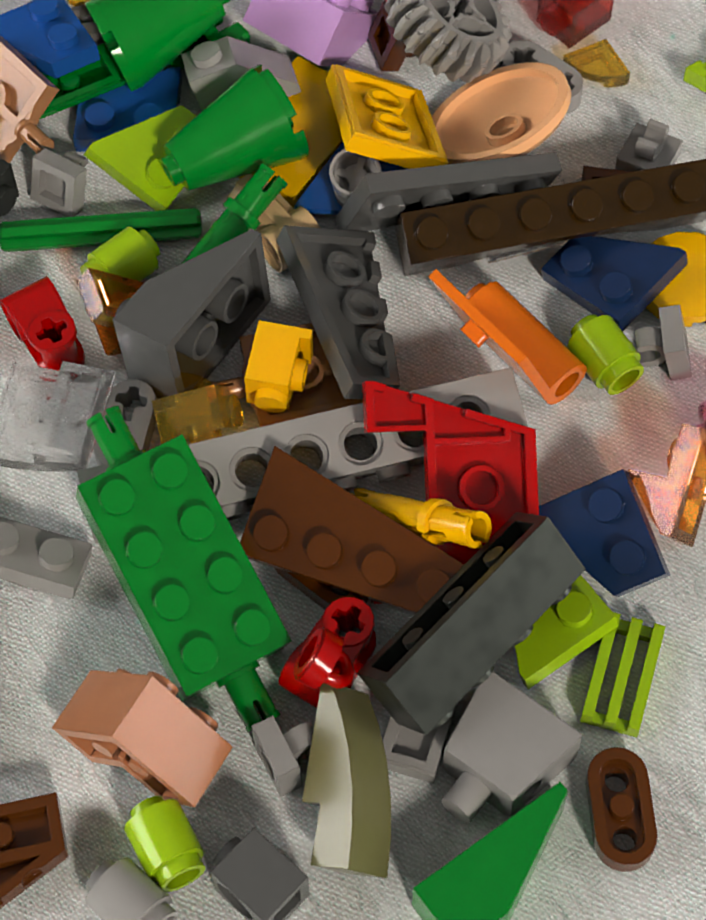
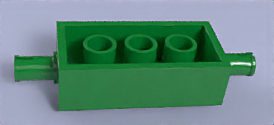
(182, 567)

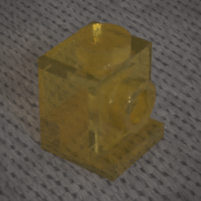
(198, 414)

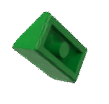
(85, 82)

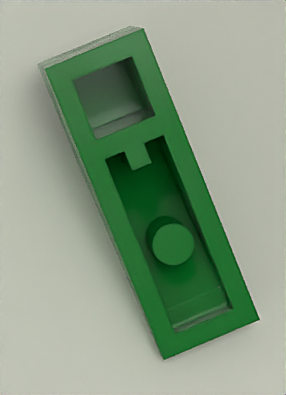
(495, 870)

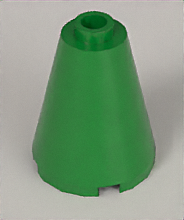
(151, 33)
(236, 134)

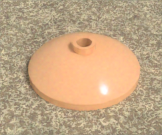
(503, 113)

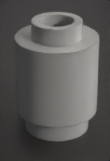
(127, 893)

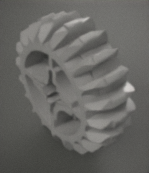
(452, 35)

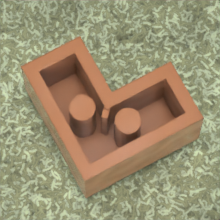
(145, 730)

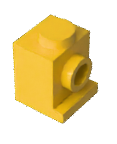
(277, 365)

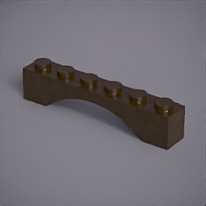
(525, 219)

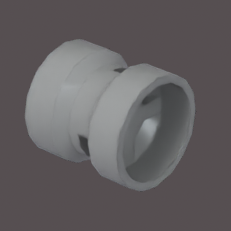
(347, 171)

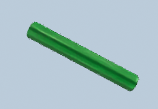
(97, 229)

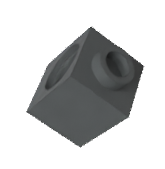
(258, 878)

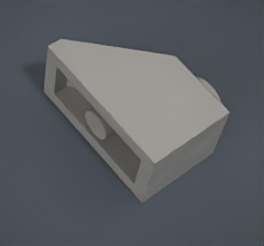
(220, 63)

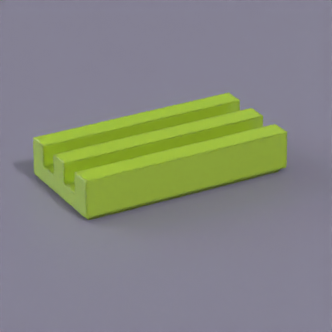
(634, 631)

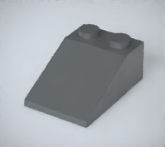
(192, 314)

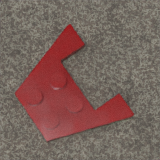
(467, 455)

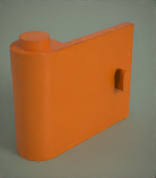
(515, 336)

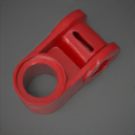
(43, 324)
(348, 614)

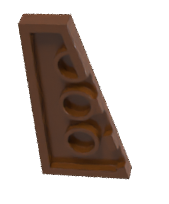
(339, 540)

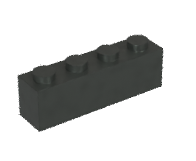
(472, 622)

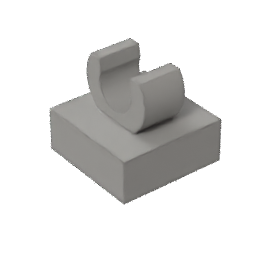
(648, 148)
(59, 181)
(666, 344)
(283, 753)

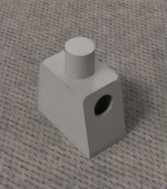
(504, 751)

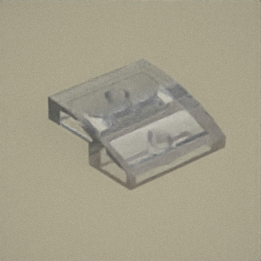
(47, 416)

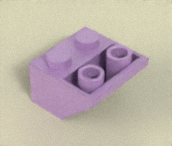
(316, 29)

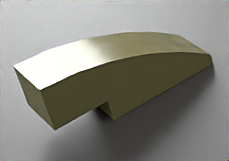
(350, 785)

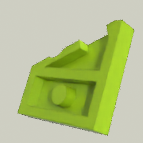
(135, 155)
(564, 632)

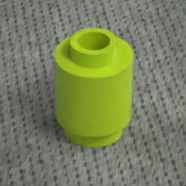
(126, 254)
(606, 352)
(165, 843)

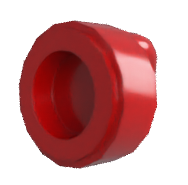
(319, 658)

